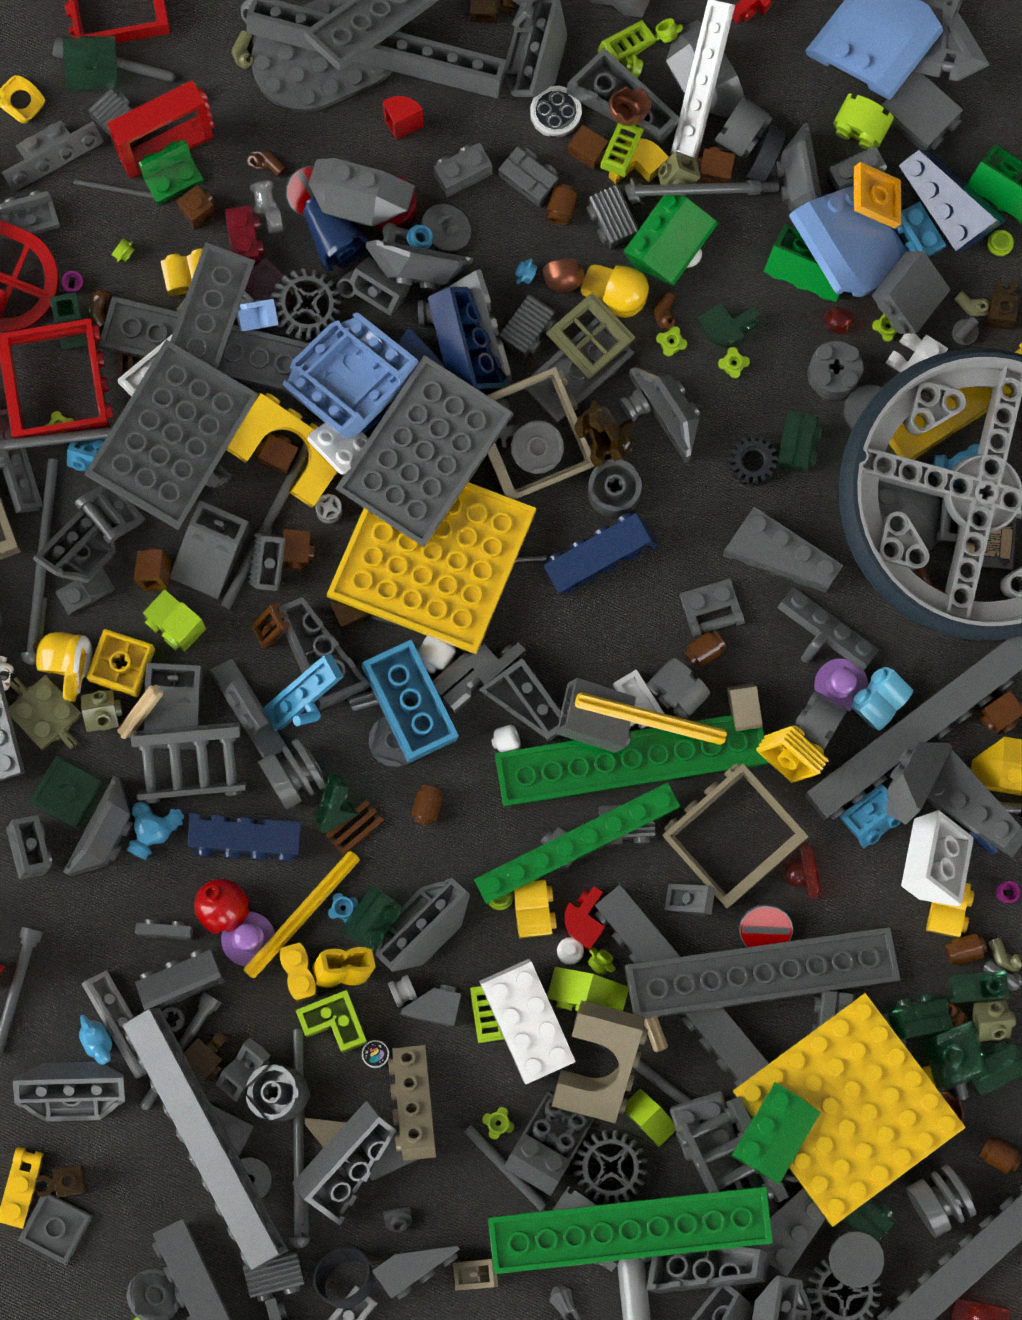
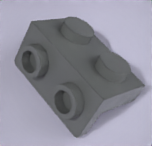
(32, 213)

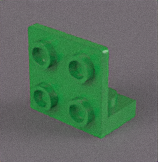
(170, 171)

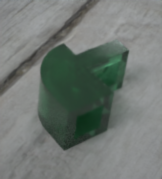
(68, 309)
(724, 330)

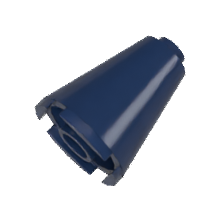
(335, 238)

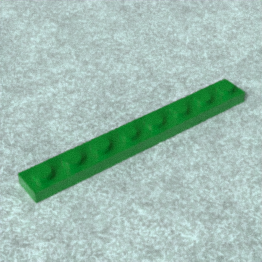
(576, 843)

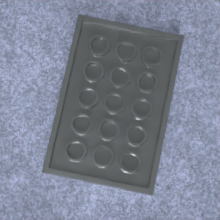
(171, 434)
(424, 451)

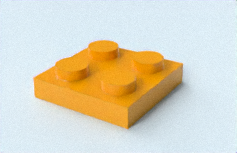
(877, 195)

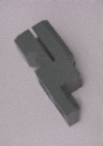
(471, 670)

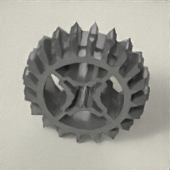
(298, 294)
(593, 1184)
(843, 1305)

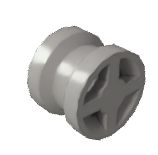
(327, 504)
(402, 991)

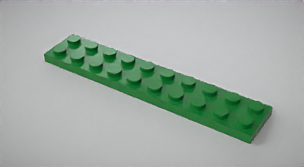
(649, 758)
(630, 1230)

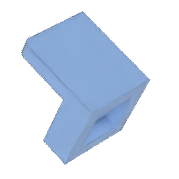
(257, 315)

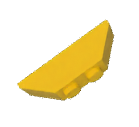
(1001, 766)

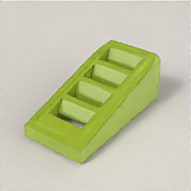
(614, 49)
(613, 165)
(488, 1037)

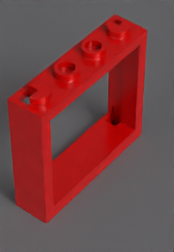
(123, 34)
(156, 115)
(45, 333)

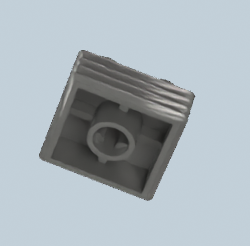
(704, 1108)

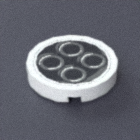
(555, 112)

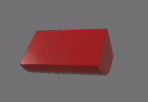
(402, 116)

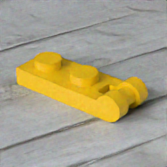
(20, 1188)

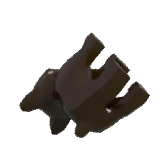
(606, 434)

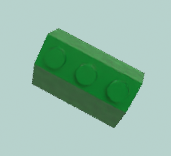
(1000, 181)
(670, 238)
(794, 263)
(776, 1133)

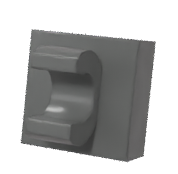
(509, 430)

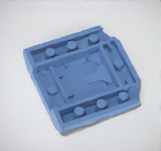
(877, 41)
(848, 246)
(349, 374)

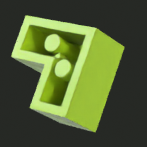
(175, 620)
(572, 986)
(334, 1013)

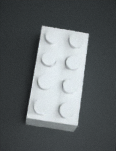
(527, 1021)

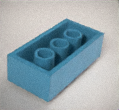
(402, 676)

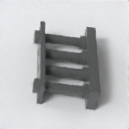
(200, 737)
(736, 1114)

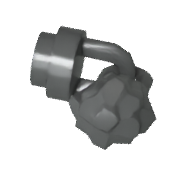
(562, 1300)

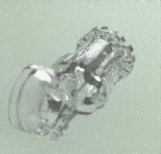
(266, 204)

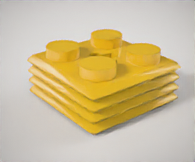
(113, 647)
(792, 754)

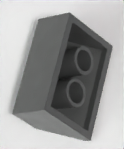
(179, 980)

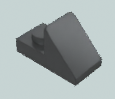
(80, 594)
(690, 899)

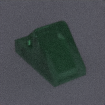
(333, 808)

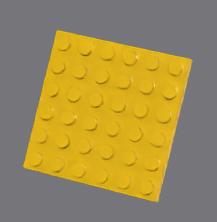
(450, 583)
(873, 1104)

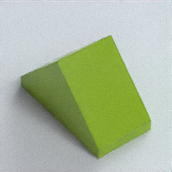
(650, 1117)

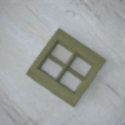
(607, 320)

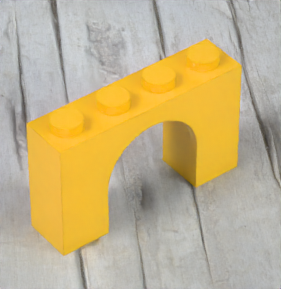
(267, 417)

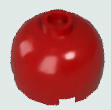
(221, 905)

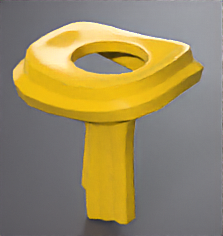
(15, 84)

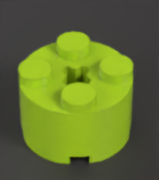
(862, 121)

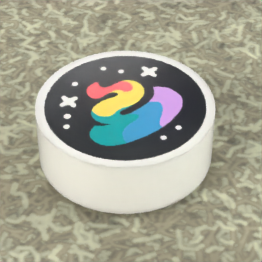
(375, 1054)

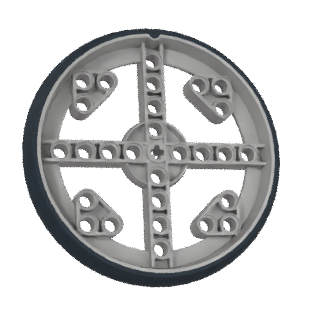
(859, 503)

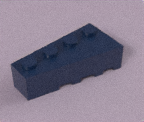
(464, 341)
(244, 837)

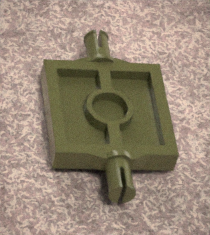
(43, 713)

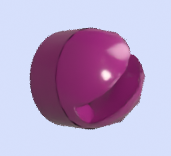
(78, 282)
(1008, 886)

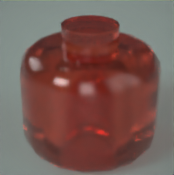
(838, 320)

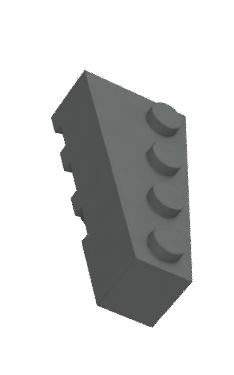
(774, 548)

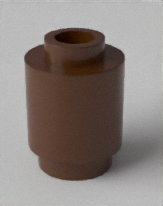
(561, 204)
(705, 649)
(427, 805)
(965, 949)
(1000, 1155)

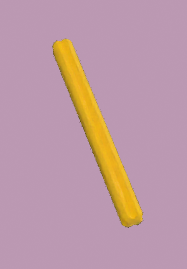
(650, 718)
(301, 914)

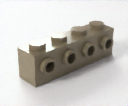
(413, 1103)

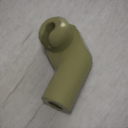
(240, 52)
(972, 307)
(1004, 959)

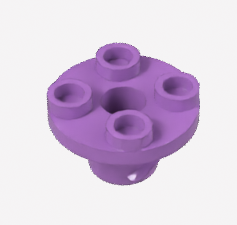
(840, 681)
(247, 939)

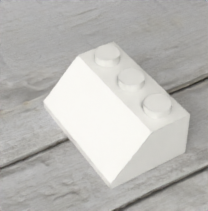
(937, 859)

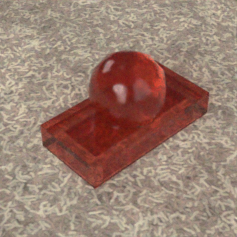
(805, 872)
(971, 1310)

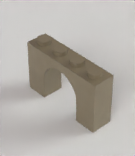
(602, 1096)

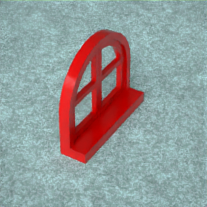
(51, 279)

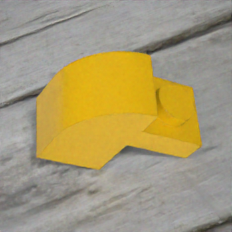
(646, 160)

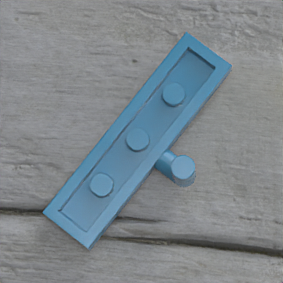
(302, 694)

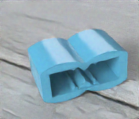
(881, 698)

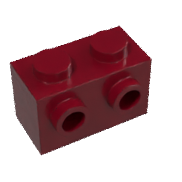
(242, 232)

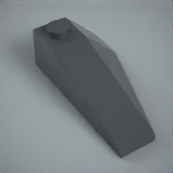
(488, 323)

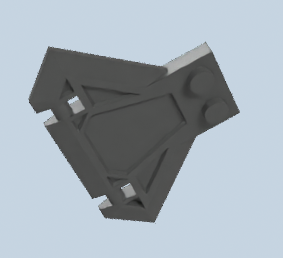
(954, 43)

